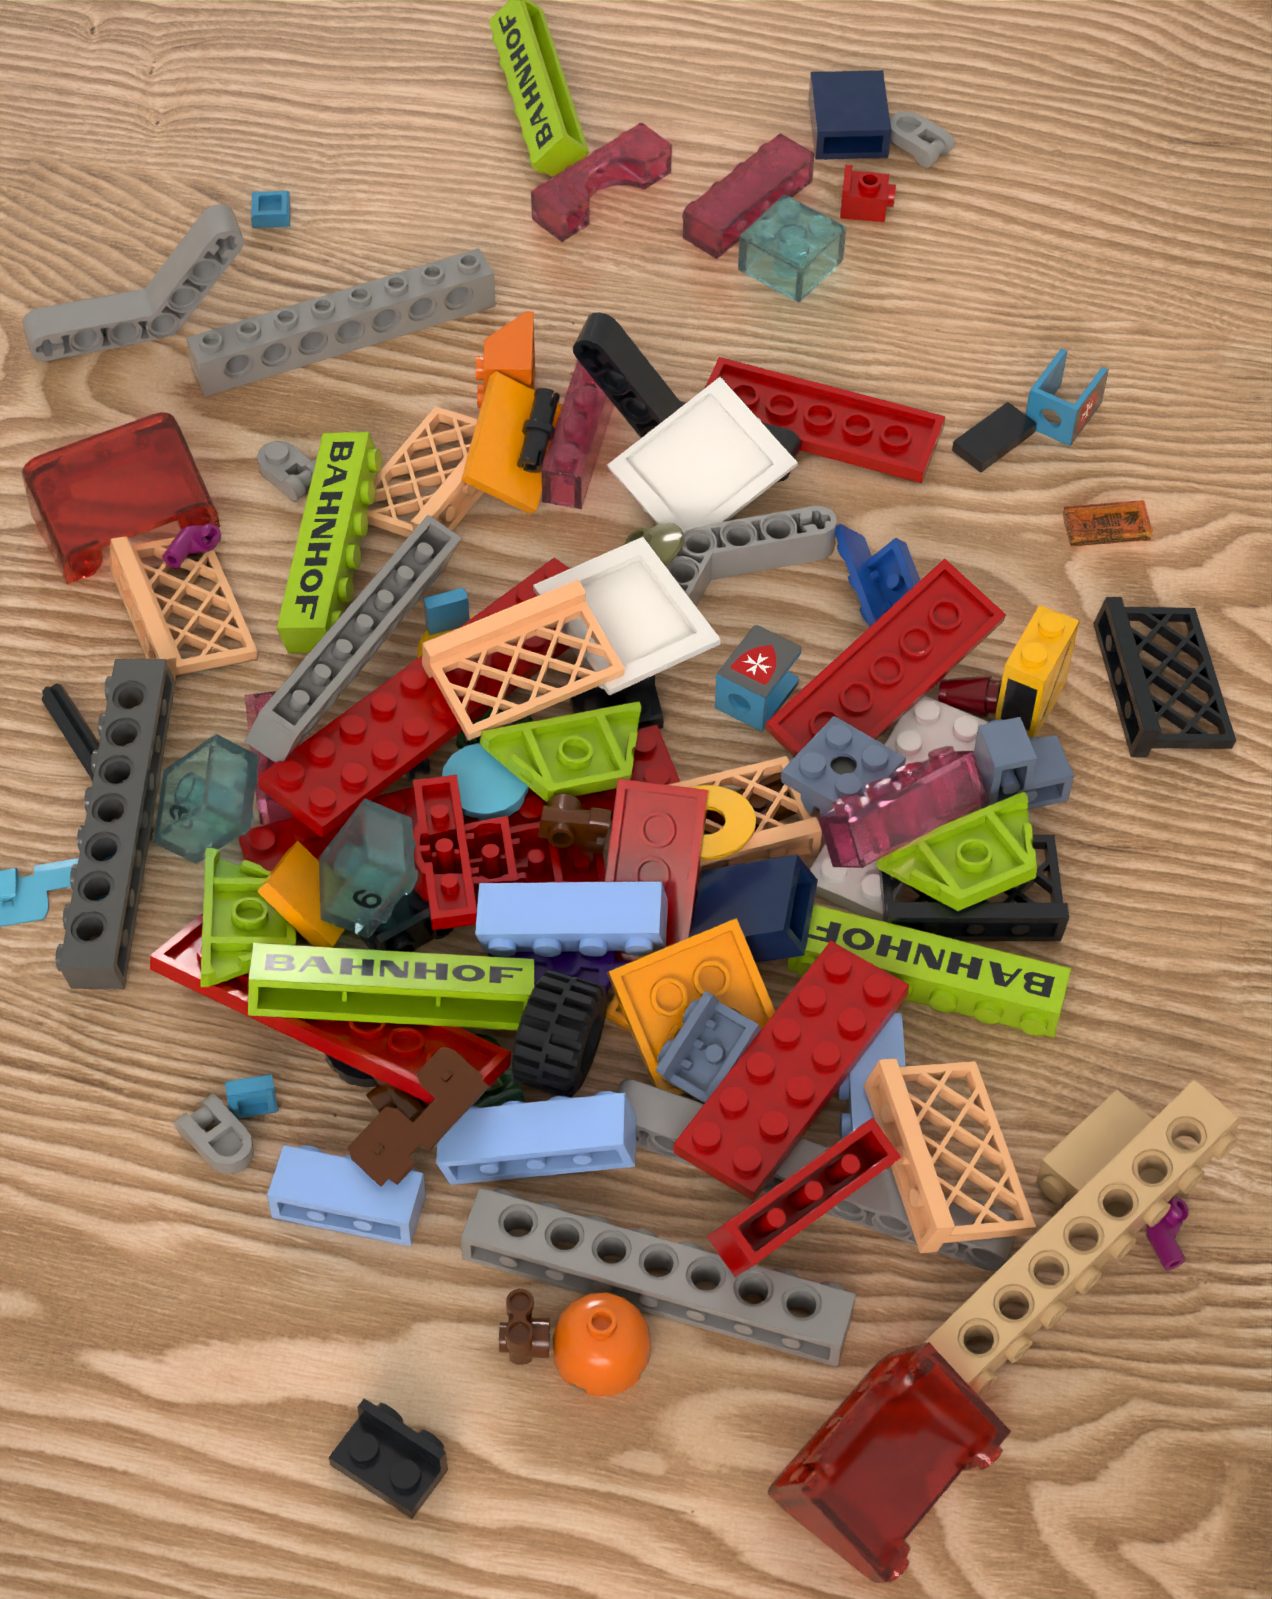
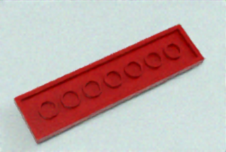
(378, 1049)

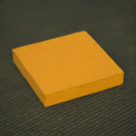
(295, 895)

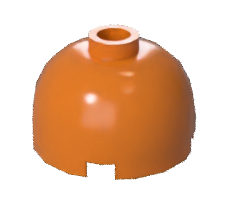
(601, 1344)

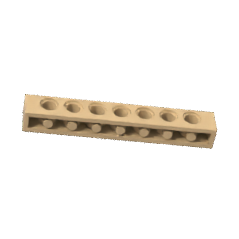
(1190, 1114)

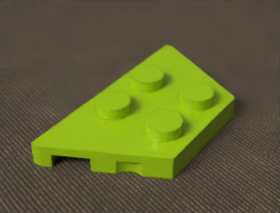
(569, 752)
(969, 855)
(236, 918)

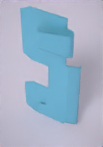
(29, 893)

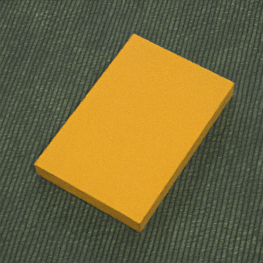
(499, 442)

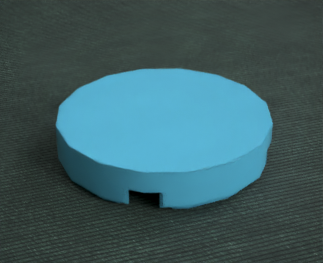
(485, 784)

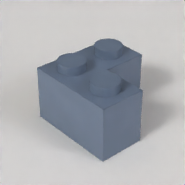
(1016, 763)

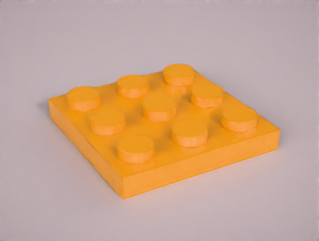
(664, 983)

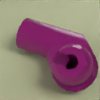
(191, 541)
(1164, 1232)

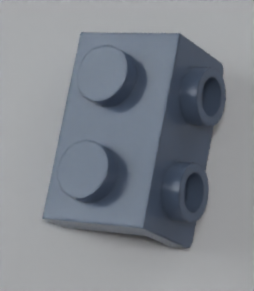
(705, 1047)

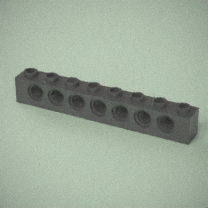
(106, 959)

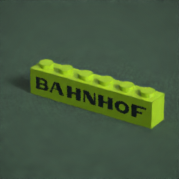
(538, 87)
(329, 538)
(947, 971)
(388, 986)

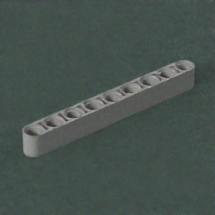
(875, 1205)

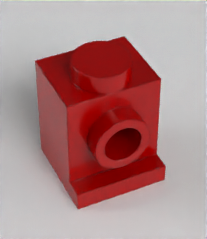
(866, 195)

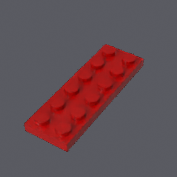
(838, 421)
(892, 660)
(791, 1070)

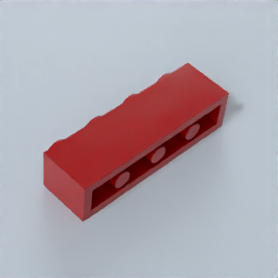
(803, 1197)

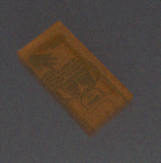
(1107, 523)

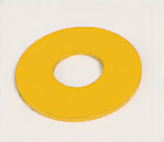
(738, 827)

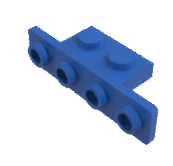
(877, 578)

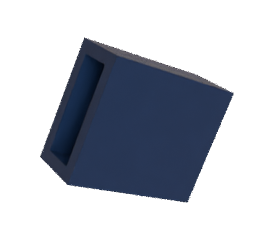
(849, 115)
(768, 899)

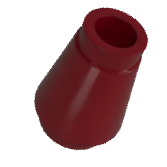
(971, 694)

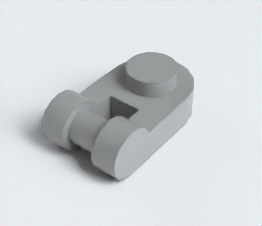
(911, 130)
(280, 464)
(226, 1146)

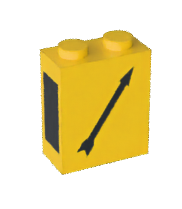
(1037, 669)

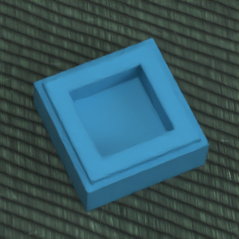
(270, 209)
(446, 610)
(251, 1096)

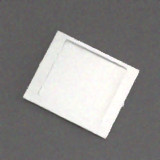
(703, 461)
(639, 611)

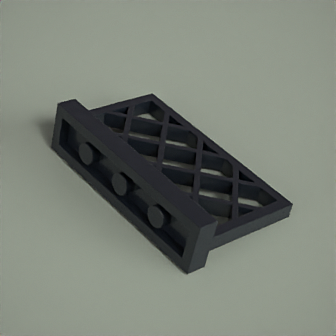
(1131, 689)
(988, 919)

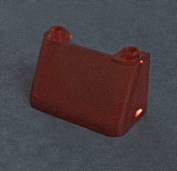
(114, 489)
(888, 1459)

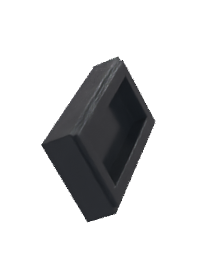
(994, 437)

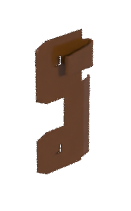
(401, 1137)

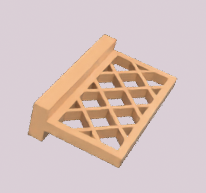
(451, 499)
(150, 621)
(502, 631)
(778, 839)
(915, 1172)

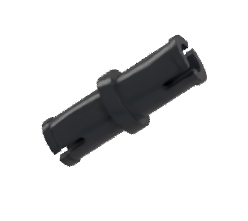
(538, 430)

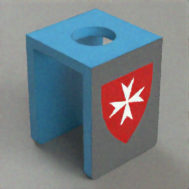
(1072, 416)
(757, 677)

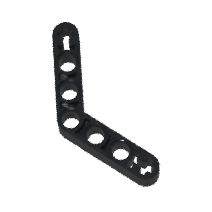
(634, 383)

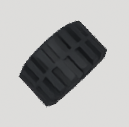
(559, 1033)

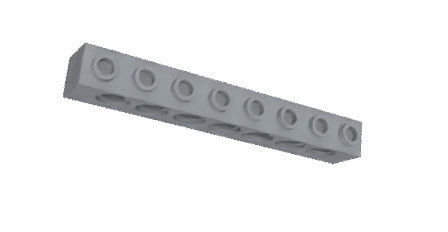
(341, 322)
(352, 640)
(671, 1296)

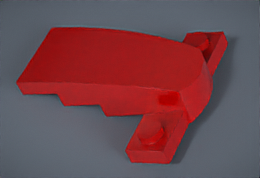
(460, 856)

